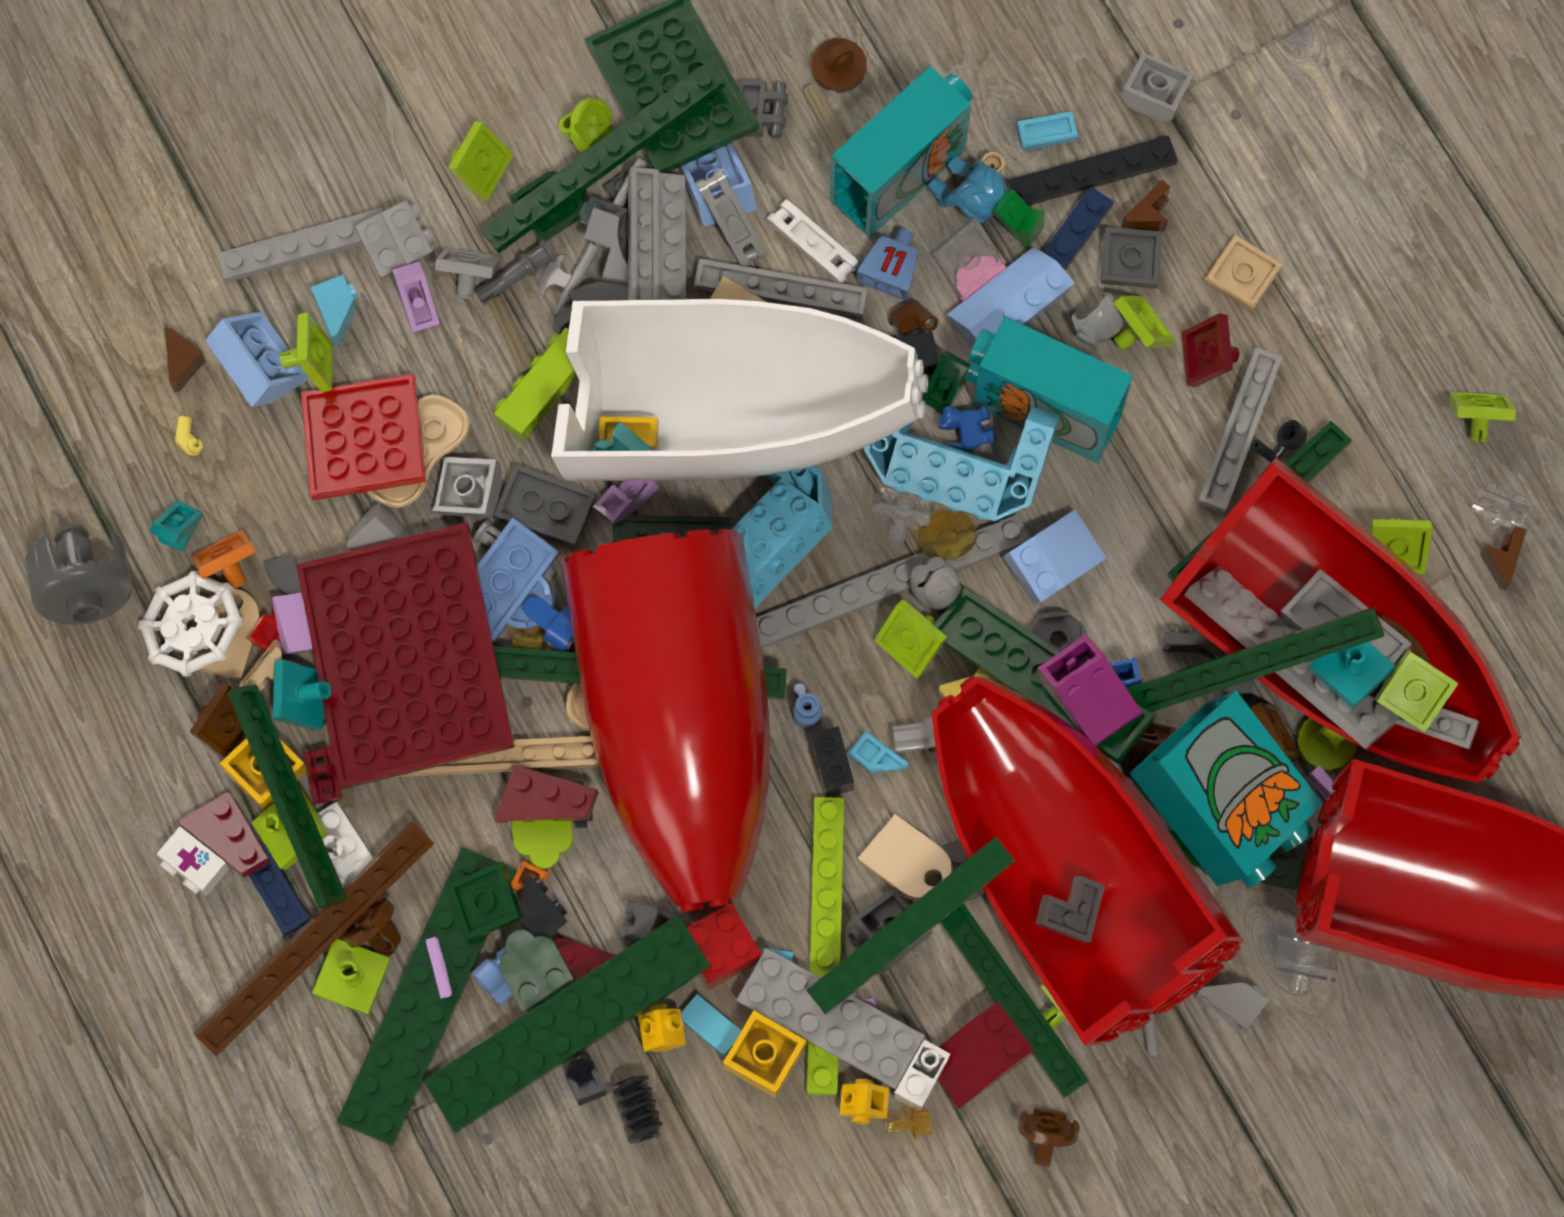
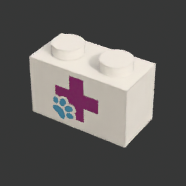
(192, 861)

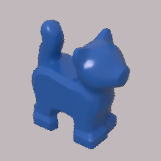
(970, 427)

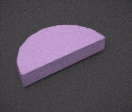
(439, 967)

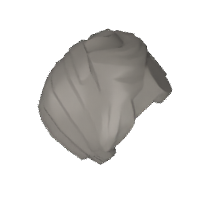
(1099, 322)
(941, 586)

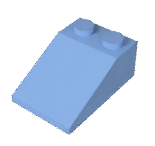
(731, 166)
(1054, 557)

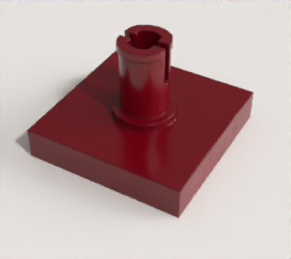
(1208, 350)

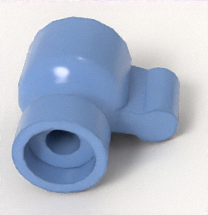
(807, 709)
(492, 980)

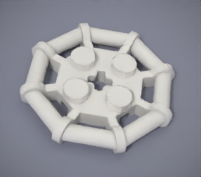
(177, 615)

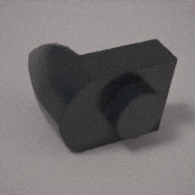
(584, 1080)

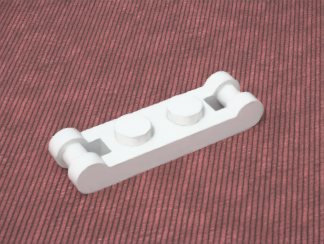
(812, 241)

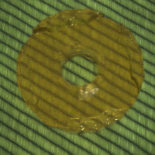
(950, 547)

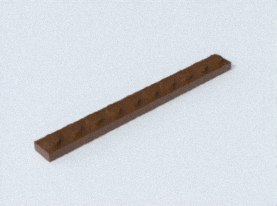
(313, 939)

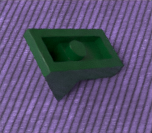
(946, 381)

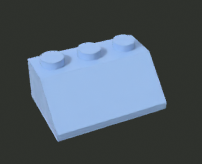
(251, 354)

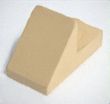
(263, 667)

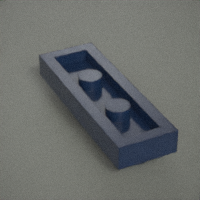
(1078, 227)
(279, 896)

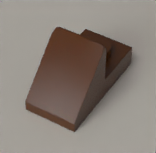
(1146, 213)
(1503, 561)

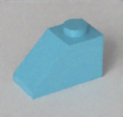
(336, 306)

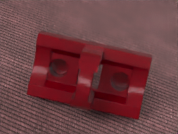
(320, 763)

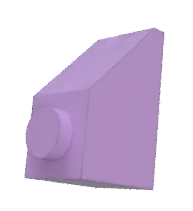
(415, 296)

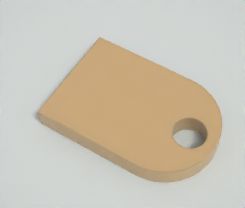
(241, 648)
(905, 858)

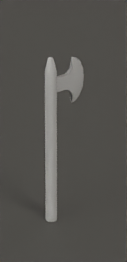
(553, 274)

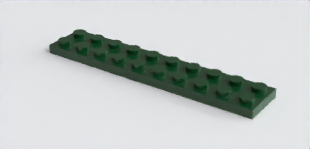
(415, 1019)
(567, 1024)

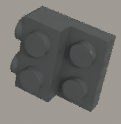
(876, 917)

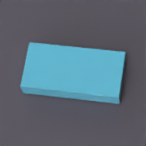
(1047, 130)
(710, 1025)

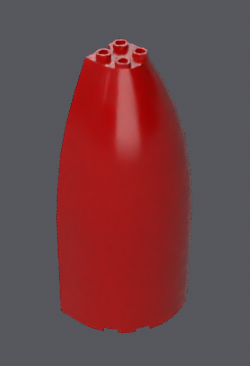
(1274, 547)
(676, 703)
(1068, 814)
(1436, 884)

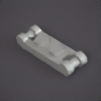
(731, 218)

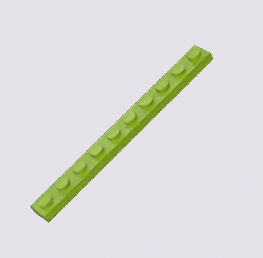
(825, 924)

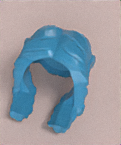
(976, 195)

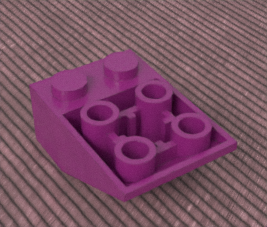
(1088, 690)

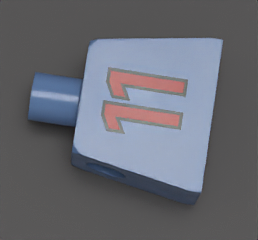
(890, 265)

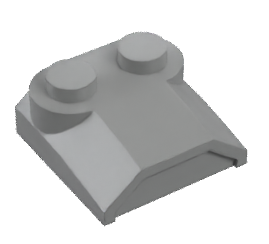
(1156, 88)
(469, 488)

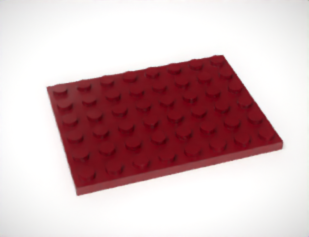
(405, 656)

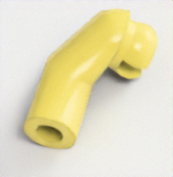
(185, 439)

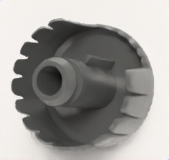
(75, 585)

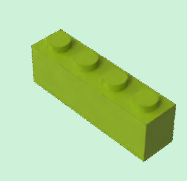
(537, 391)

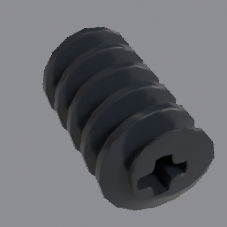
(637, 1109)

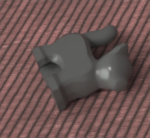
(647, 919)

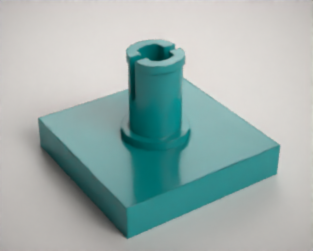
(1353, 672)
(299, 695)

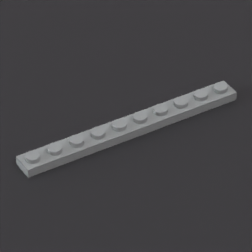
(880, 585)

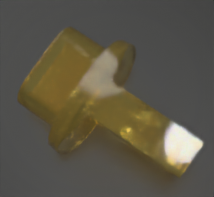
(918, 1123)

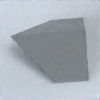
(376, 527)

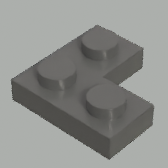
(1075, 917)

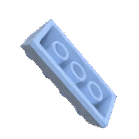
(1017, 293)

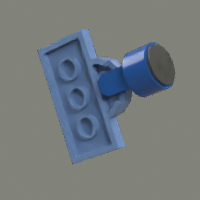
(517, 588)

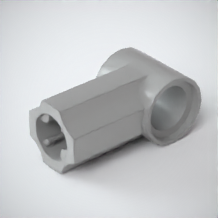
(914, 737)

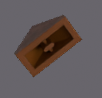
(183, 359)

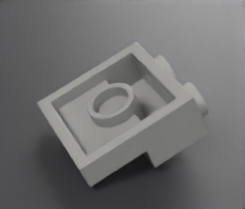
(394, 237)

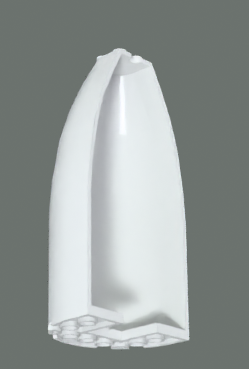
(732, 388)

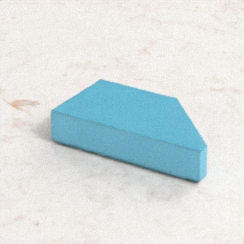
(875, 755)

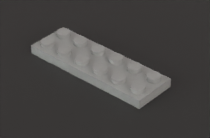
(849, 1032)

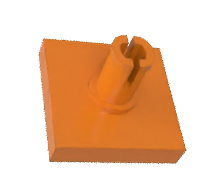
(224, 557)

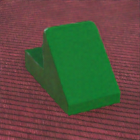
(1019, 218)

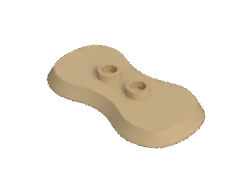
(442, 429)

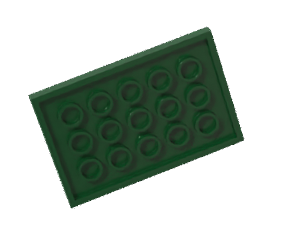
(651, 56)

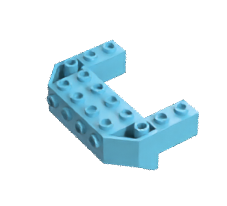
(964, 479)
(784, 526)

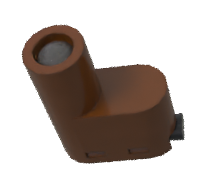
(912, 316)

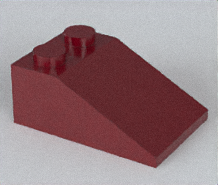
(982, 1054)

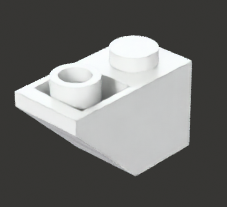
(921, 1075)

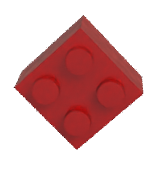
(725, 945)

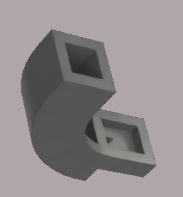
(590, 292)
(1181, 641)

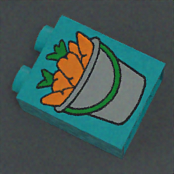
(901, 150)
(1031, 369)
(1228, 791)

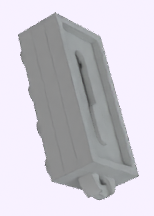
(1326, 600)

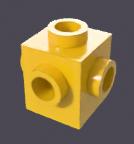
(661, 1029)
(864, 1101)

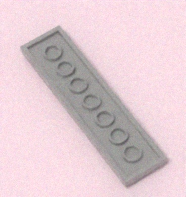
(1255, 623)

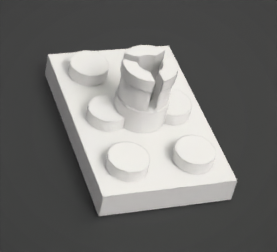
(343, 844)

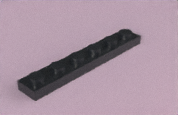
(1094, 171)

